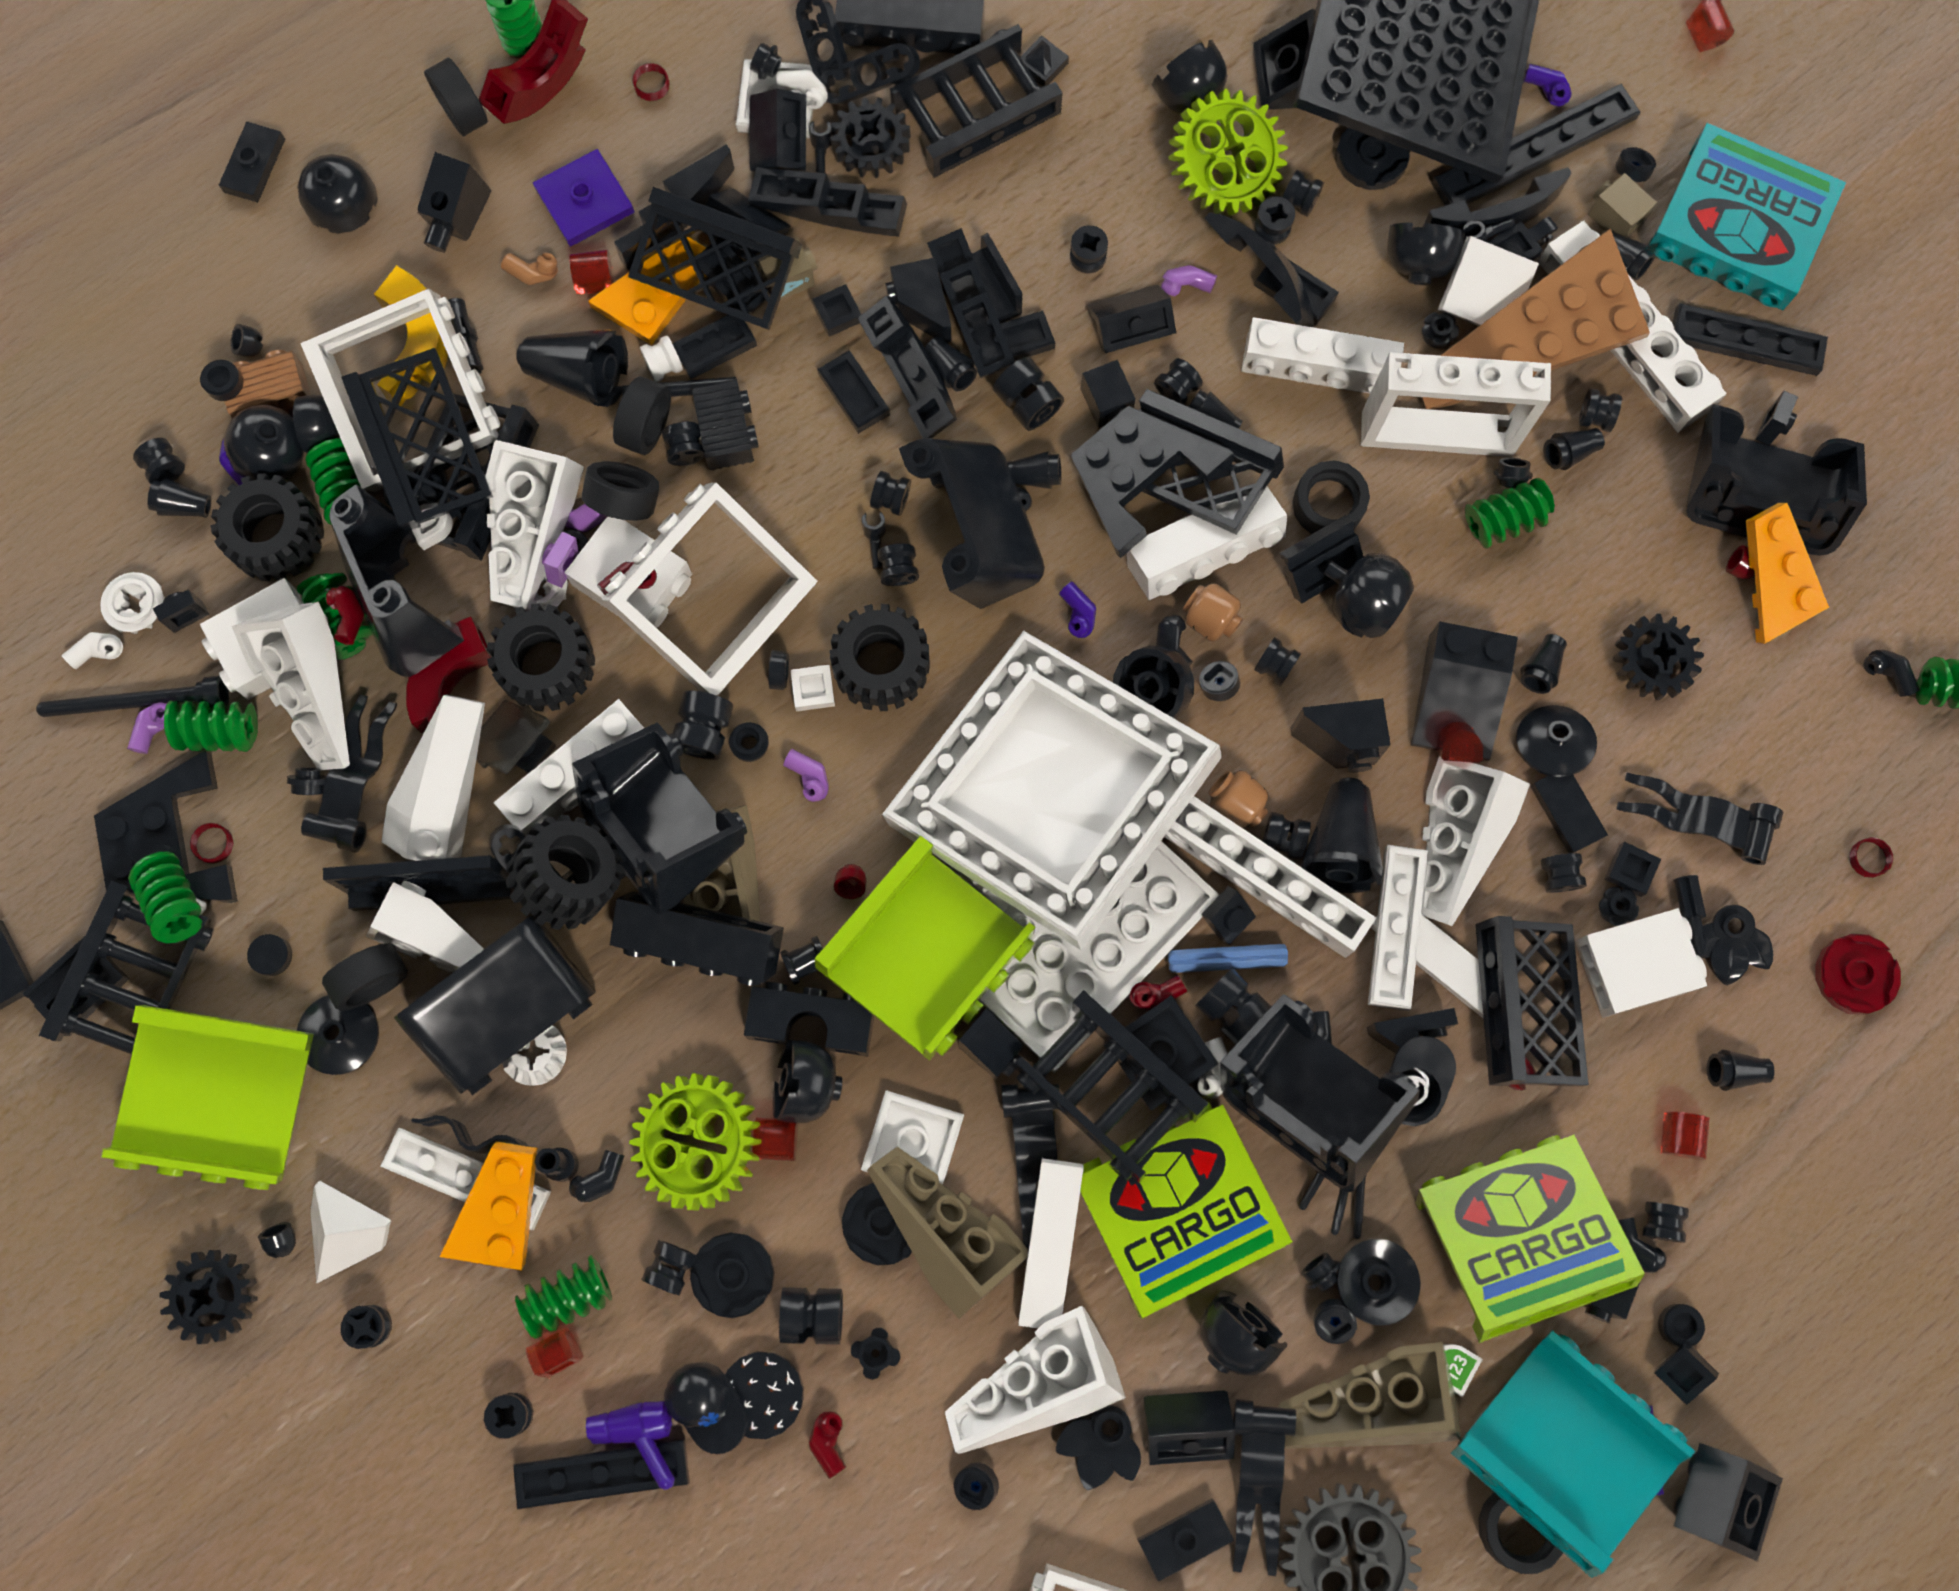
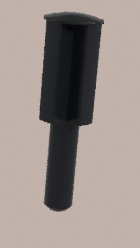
(1693, 910)

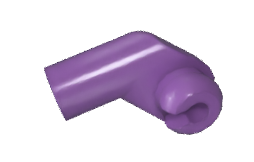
(1187, 275)
(584, 519)
(146, 725)
(812, 773)

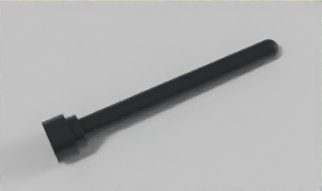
(209, 689)

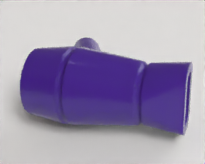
(638, 1425)

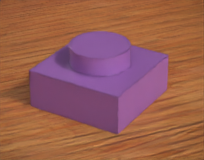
(559, 557)

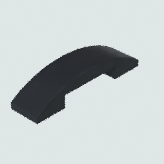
(1539, 196)
(1292, 295)
(911, 366)

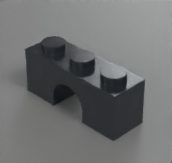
(775, 1011)

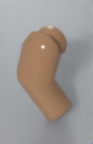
(533, 273)

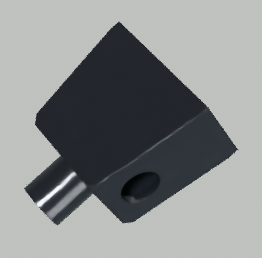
(451, 201)

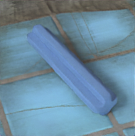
(1227, 957)

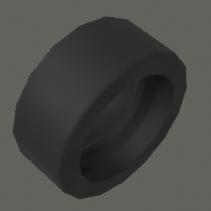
(456, 96)
(641, 415)
(1333, 471)
(620, 490)
(364, 976)
(1488, 1532)

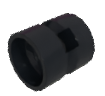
(1024, 389)
(701, 725)
(1219, 1004)
(811, 1315)

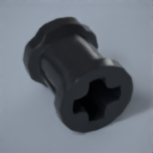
(802, 960)

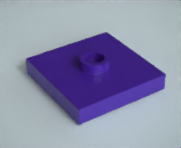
(583, 197)

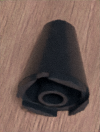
(577, 363)
(1345, 840)

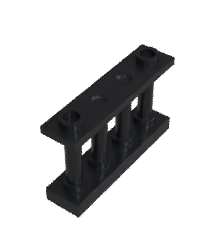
(977, 134)
(100, 943)
(1150, 1074)

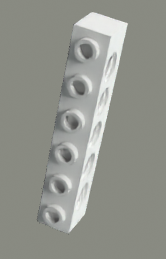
(1652, 373)
(1270, 877)

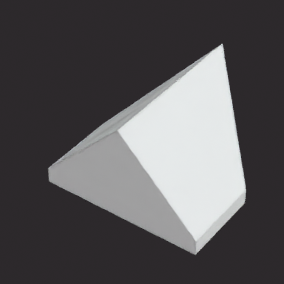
(343, 1231)

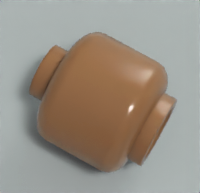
(1213, 612)
(1239, 798)

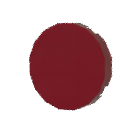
(1857, 974)

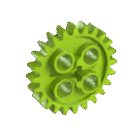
(1198, 162)
(685, 1179)

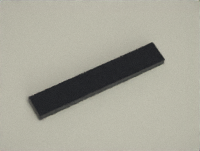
(1545, 144)

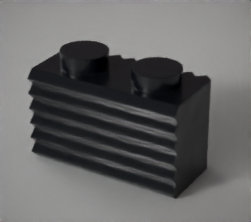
(723, 424)

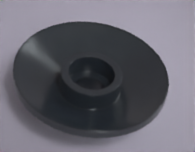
(1553, 754)
(351, 1047)
(1398, 1280)

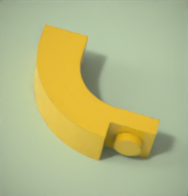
(421, 333)

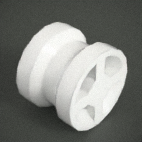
(661, 358)

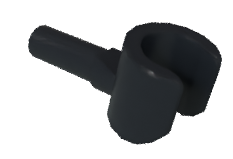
(820, 142)
(1479, 231)
(874, 534)

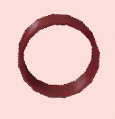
(647, 68)
(194, 839)
(1883, 845)

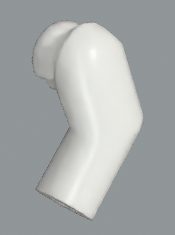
(806, 83)
(93, 645)
(1210, 1083)

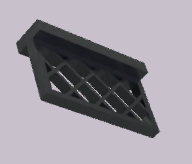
(726, 227)
(517, 429)
(384, 448)
(1248, 453)
(442, 879)
(1505, 1002)

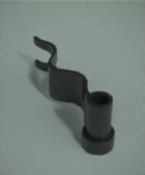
(344, 787)
(1711, 816)
(1033, 1141)
(563, 1170)
(1260, 1475)

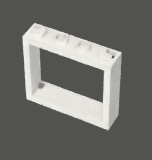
(320, 357)
(1460, 380)
(757, 630)

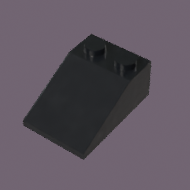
(1463, 682)

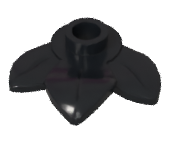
(1733, 952)
(1100, 1453)

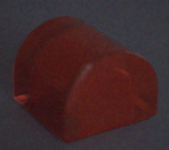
(1710, 25)
(591, 271)
(1459, 743)
(1685, 1135)
(777, 1138)
(554, 1353)

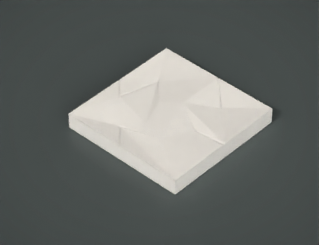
(1053, 788)

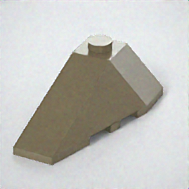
(734, 883)
(950, 1238)
(1386, 1402)

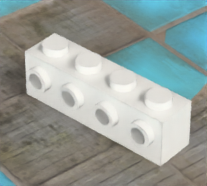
(1316, 355)
(1197, 548)
(551, 785)

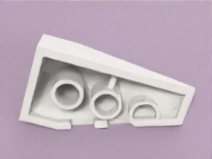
(527, 513)
(300, 665)
(433, 795)
(1466, 827)
(420, 927)
(1047, 1382)

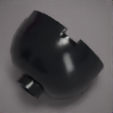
(1192, 77)
(336, 193)
(1424, 251)
(263, 443)
(1158, 678)
(805, 1083)
(1239, 1337)

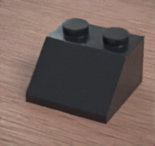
(1280, 61)
(1345, 733)
(1727, 1501)

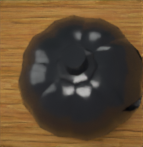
(1370, 593)

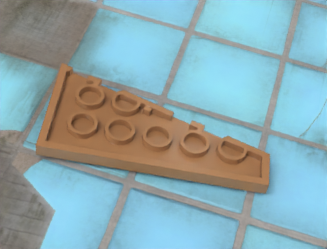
(1563, 318)

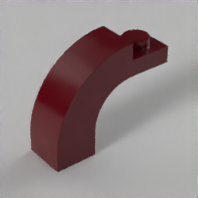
(542, 72)
(440, 677)

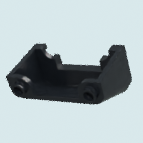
(1744, 477)
(999, 543)
(372, 554)
(655, 816)
(496, 1005)
(1314, 1094)

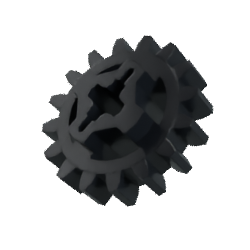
(870, 137)
(1668, 644)
(192, 1291)

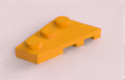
(642, 307)
(1783, 573)
(497, 1211)

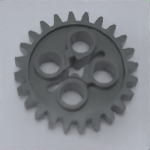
(1387, 1550)

